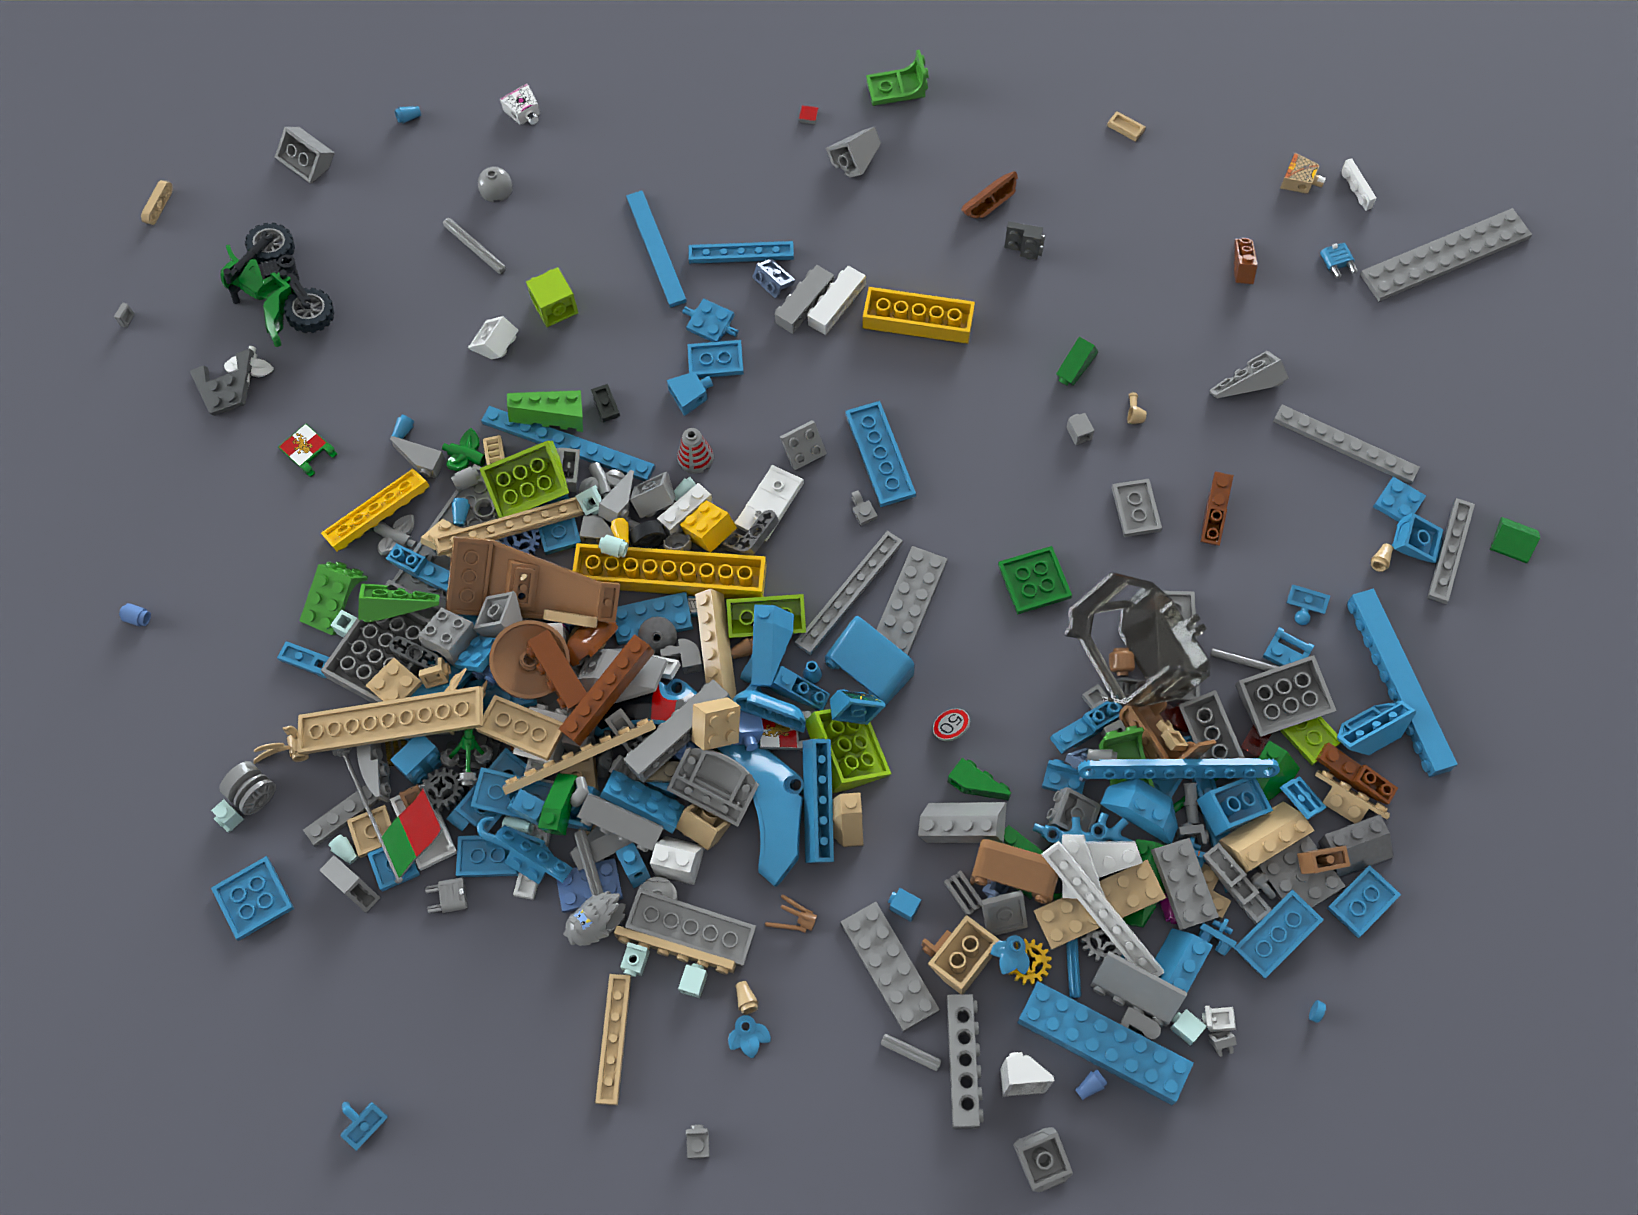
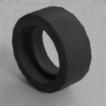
(647, 535)

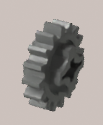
(442, 789)

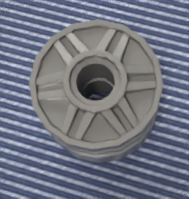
(247, 788)

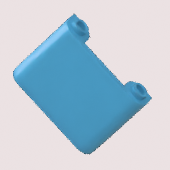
(871, 660)

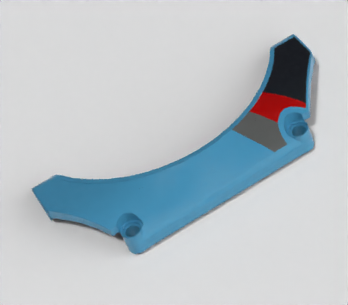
(775, 798)

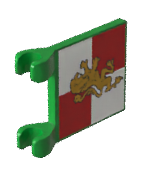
(304, 447)

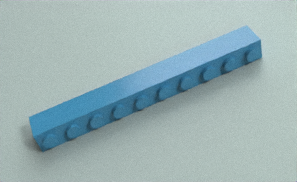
(1401, 682)

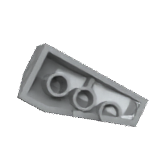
(1261, 373)

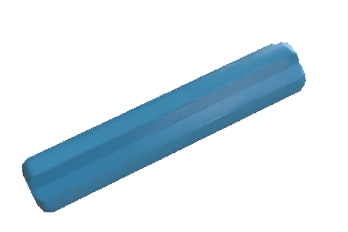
(1073, 969)

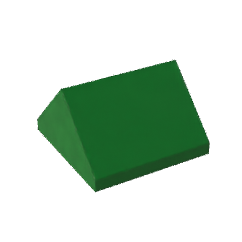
(1515, 540)

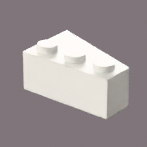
(1113, 856)

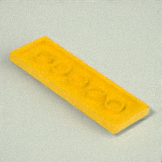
(375, 510)

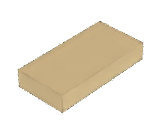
(1126, 126)

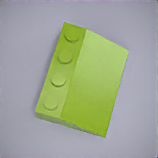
(525, 479)
(854, 750)

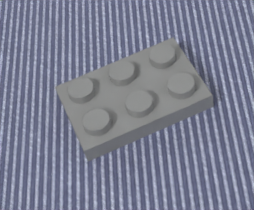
(1136, 507)

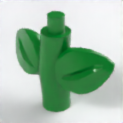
(464, 452)

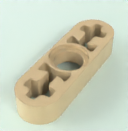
(156, 202)
(570, 618)

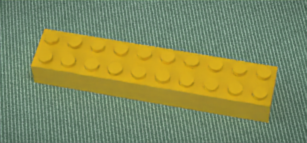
(674, 571)

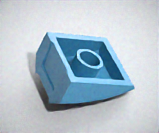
(1418, 538)

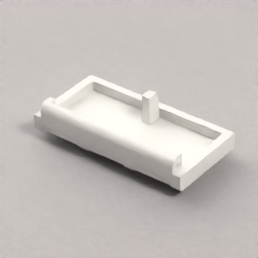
(774, 494)
(441, 848)

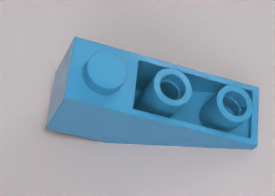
(799, 689)

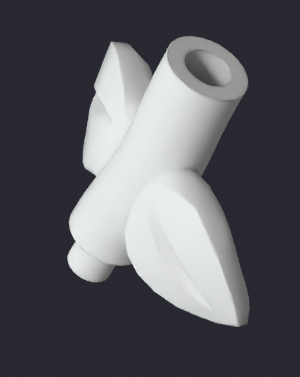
(259, 367)

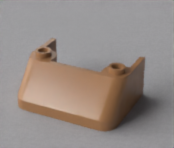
(1152, 741)
(1015, 869)

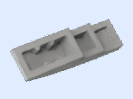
(1236, 883)

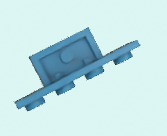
(530, 858)

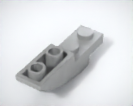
(374, 770)

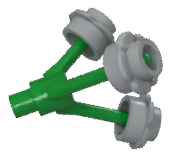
(482, 754)

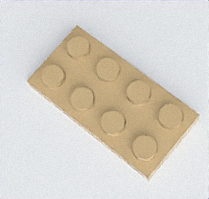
(521, 727)

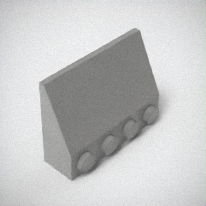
(1285, 696)
(1137, 989)

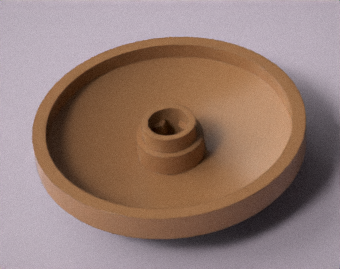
(512, 665)

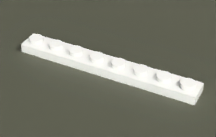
(1100, 909)

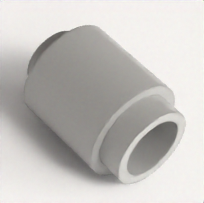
(465, 478)

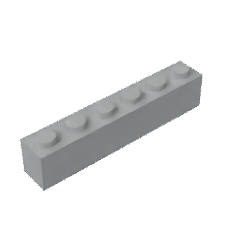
(670, 735)

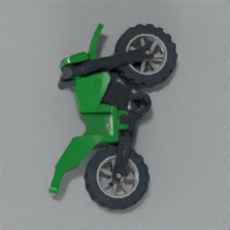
(266, 276)

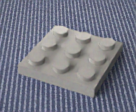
(1286, 875)

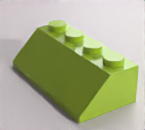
(741, 613)

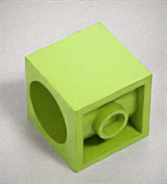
(552, 297)

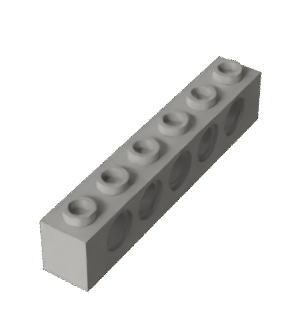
(961, 1118)

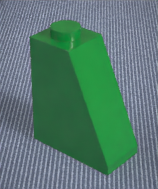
(1076, 362)

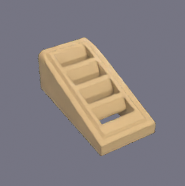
(493, 449)

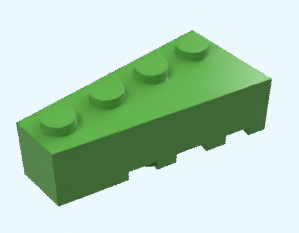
(547, 408)

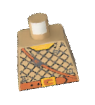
(1302, 175)

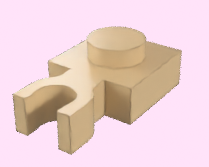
(1172, 738)

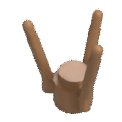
(806, 917)

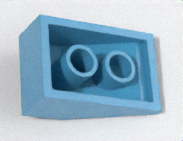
(1234, 805)

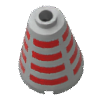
(694, 452)

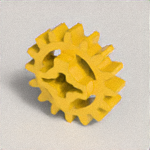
(1038, 960)

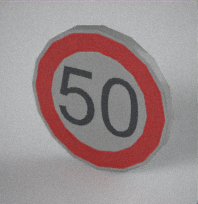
(951, 724)

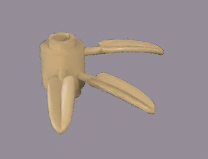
(279, 747)

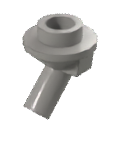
(1260, 882)

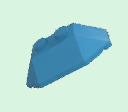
(1376, 727)
(1143, 807)

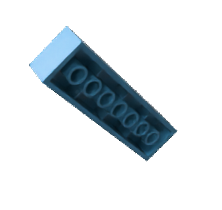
(1105, 1043)

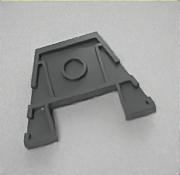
(225, 391)

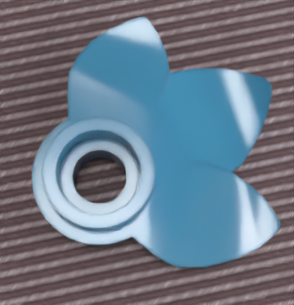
(1009, 956)
(750, 1038)

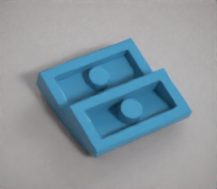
(1303, 797)

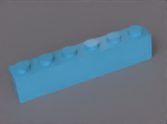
(818, 801)

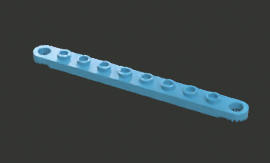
(1178, 768)

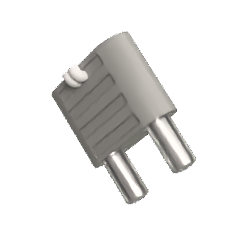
(451, 894)

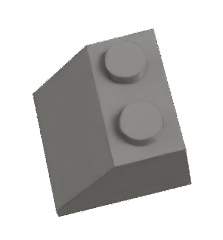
(653, 495)
(497, 614)

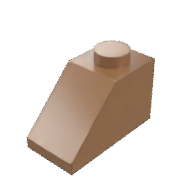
(1323, 860)

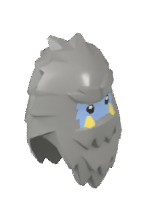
(595, 919)

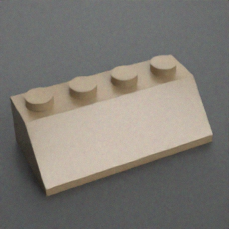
(1266, 836)

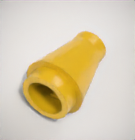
(620, 529)

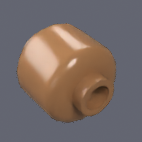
(1121, 661)

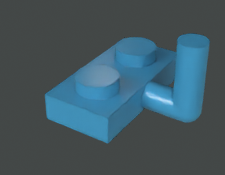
(363, 1124)

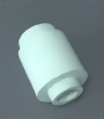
(613, 546)

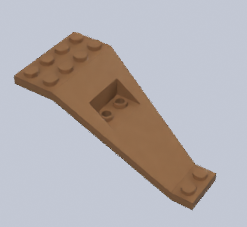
(492, 568)

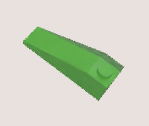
(380, 603)

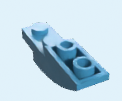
(419, 567)
(1086, 727)

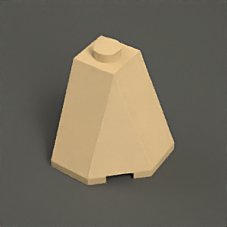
(848, 819)

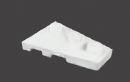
(1078, 849)

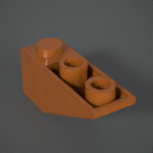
(1245, 261)

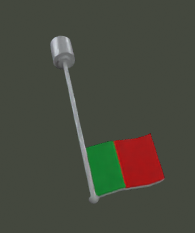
(409, 833)

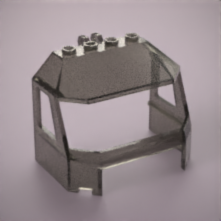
(1150, 629)

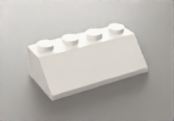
(1023, 1076)

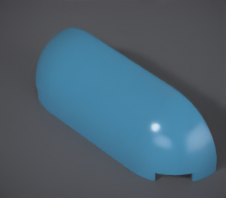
(771, 709)

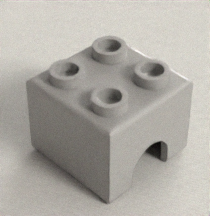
(447, 635)

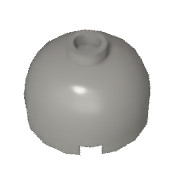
(494, 184)

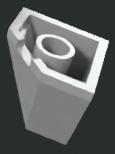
(854, 152)

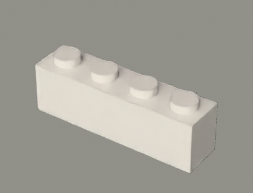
(836, 300)

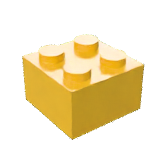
(708, 526)

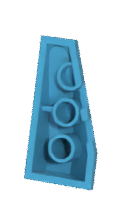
(770, 639)

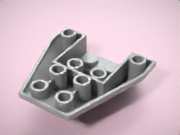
(644, 682)

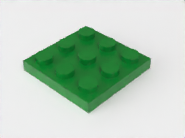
(1034, 580)

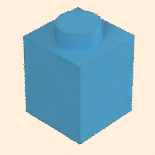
(904, 904)

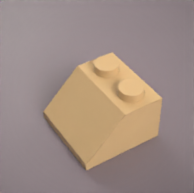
(702, 826)

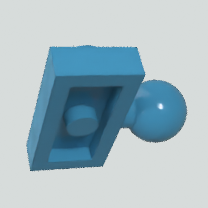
(1307, 600)

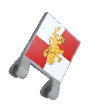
(780, 737)

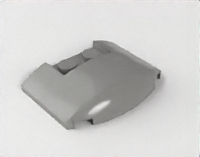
(714, 783)

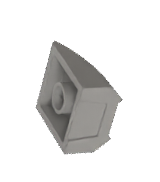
(1043, 1159)

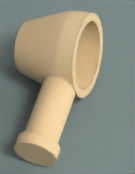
(1135, 414)

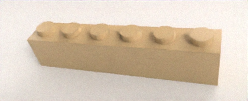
(715, 639)

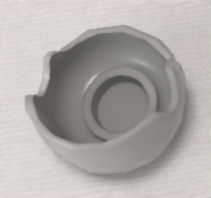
(678, 542)

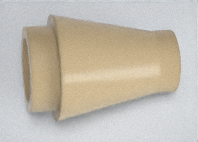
(1382, 558)
(746, 1000)

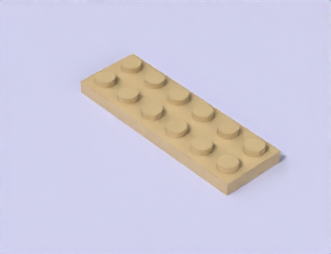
(1125, 891)

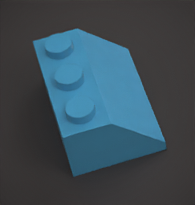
(1182, 958)

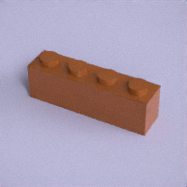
(556, 669)

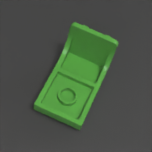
(899, 84)
(329, 594)
(1127, 745)

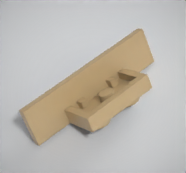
(1347, 802)

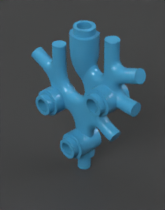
(1106, 833)

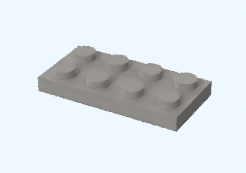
(1184, 883)

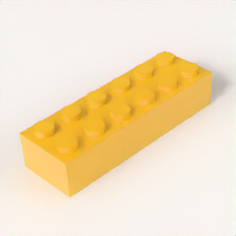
(918, 315)

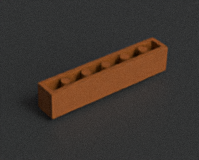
(607, 690)

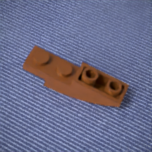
(1216, 508)
(1358, 777)

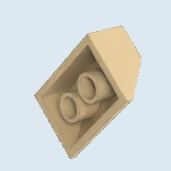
(963, 955)

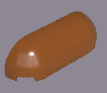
(991, 196)
(589, 640)

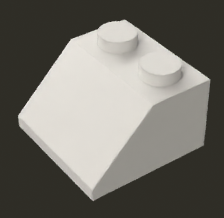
(494, 338)

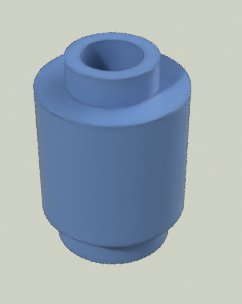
(134, 615)

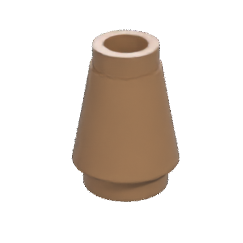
(743, 648)

